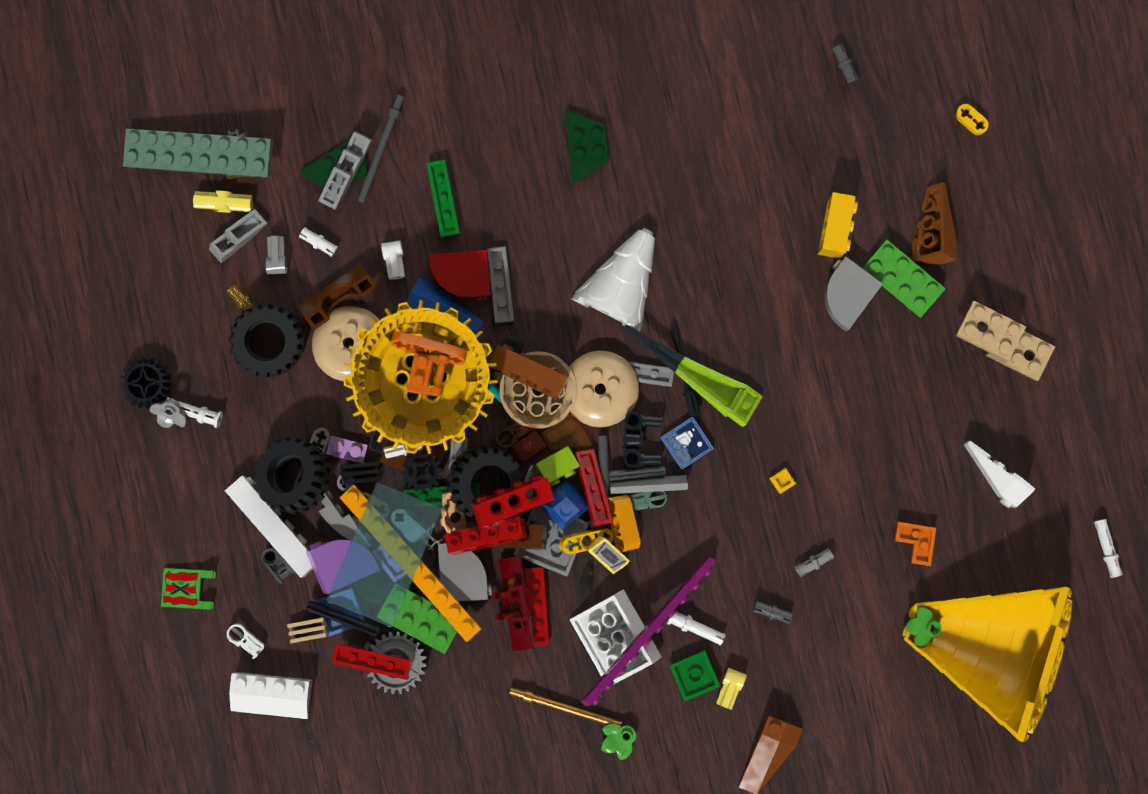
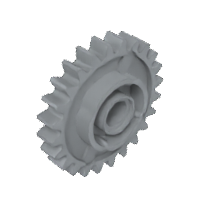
(403, 648)

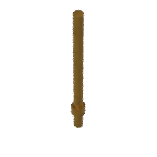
(529, 696)

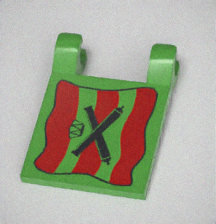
(183, 588)

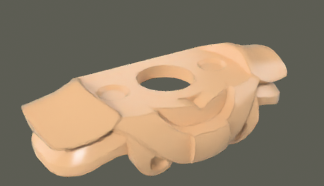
(448, 508)

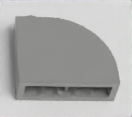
(849, 292)
(463, 575)

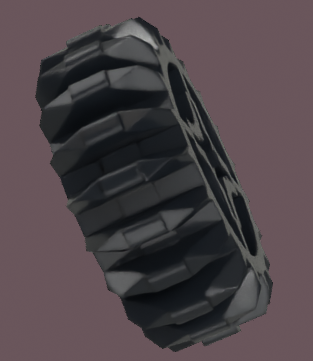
(146, 391)

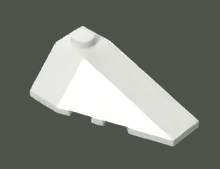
(1007, 486)

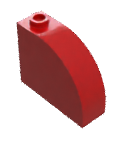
(463, 274)

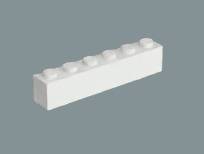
(271, 525)

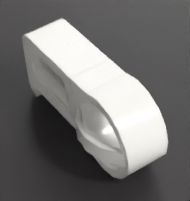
(248, 640)

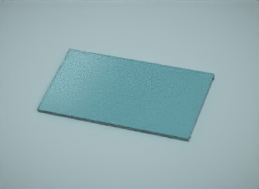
(384, 555)

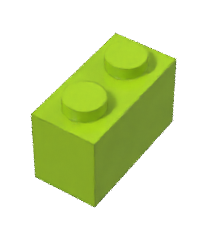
(556, 466)

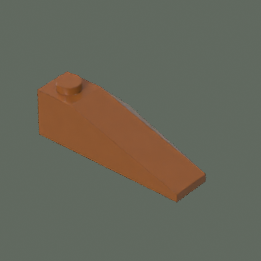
(771, 749)

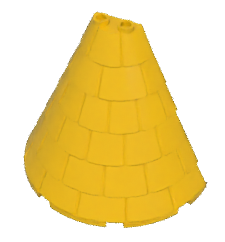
(1001, 650)

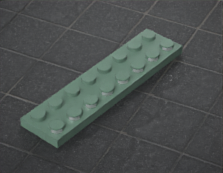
(198, 153)

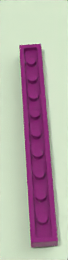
(644, 637)

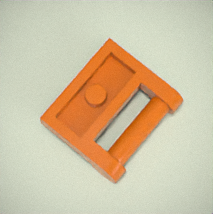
(422, 372)

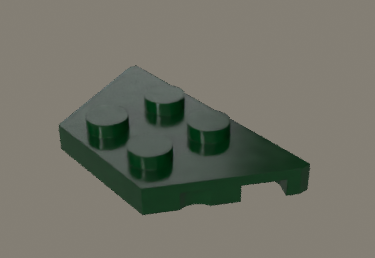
(585, 145)
(320, 170)

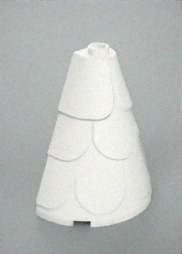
(622, 282)

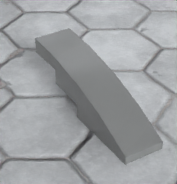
(345, 170)

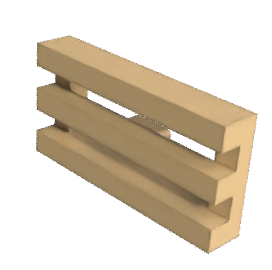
(292, 633)

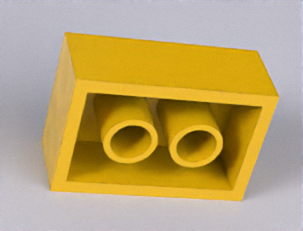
(837, 225)

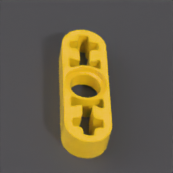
(578, 537)

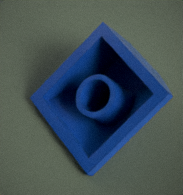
(567, 504)

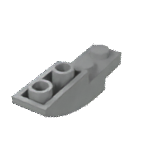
(334, 516)

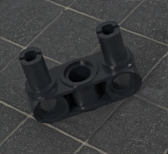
(633, 440)

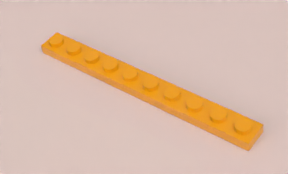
(424, 579)

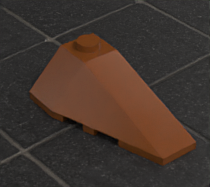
(936, 232)

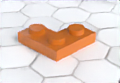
(921, 538)

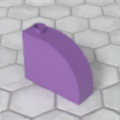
(327, 561)

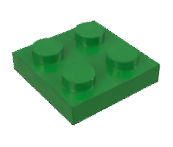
(694, 675)

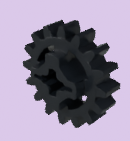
(416, 478)

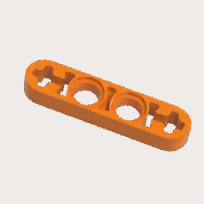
(426, 346)

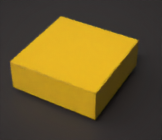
(782, 480)

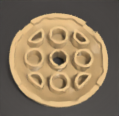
(330, 339)
(620, 385)
(536, 410)

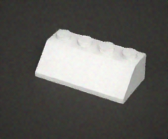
(270, 695)

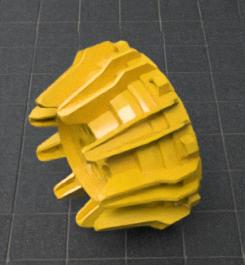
(386, 401)

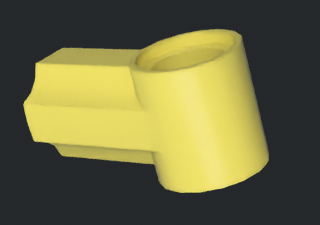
(732, 684)

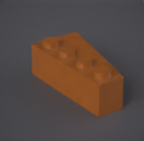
(528, 372)

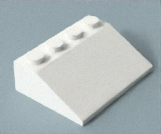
(609, 630)

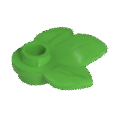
(921, 626)
(616, 742)

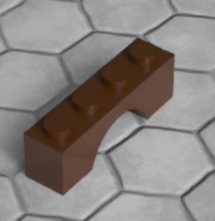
(319, 307)

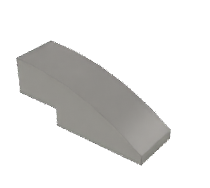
(237, 235)

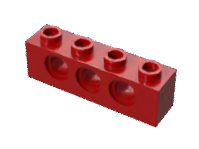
(541, 494)
(484, 537)

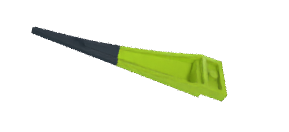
(724, 393)

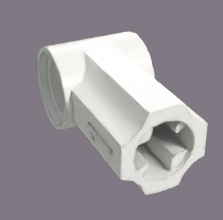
(393, 255)

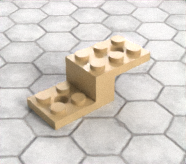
(1005, 340)

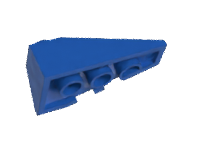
(432, 293)

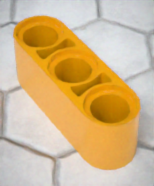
(624, 523)

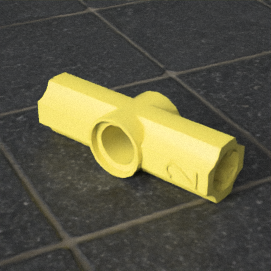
(223, 201)

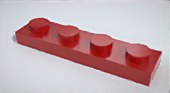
(593, 488)
(537, 604)
(372, 661)

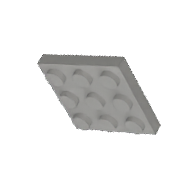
(552, 557)

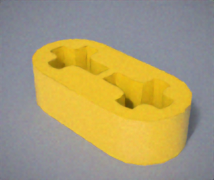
(974, 115)

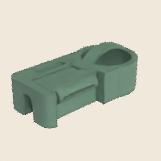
(643, 500)

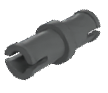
(845, 63)
(772, 612)

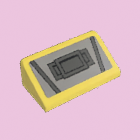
(608, 555)

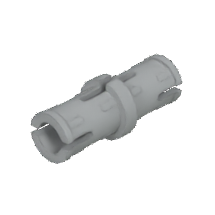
(814, 562)

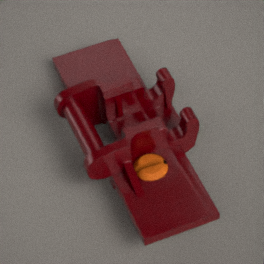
(515, 603)

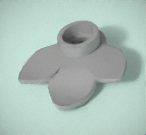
(168, 413)

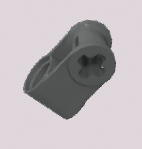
(277, 566)

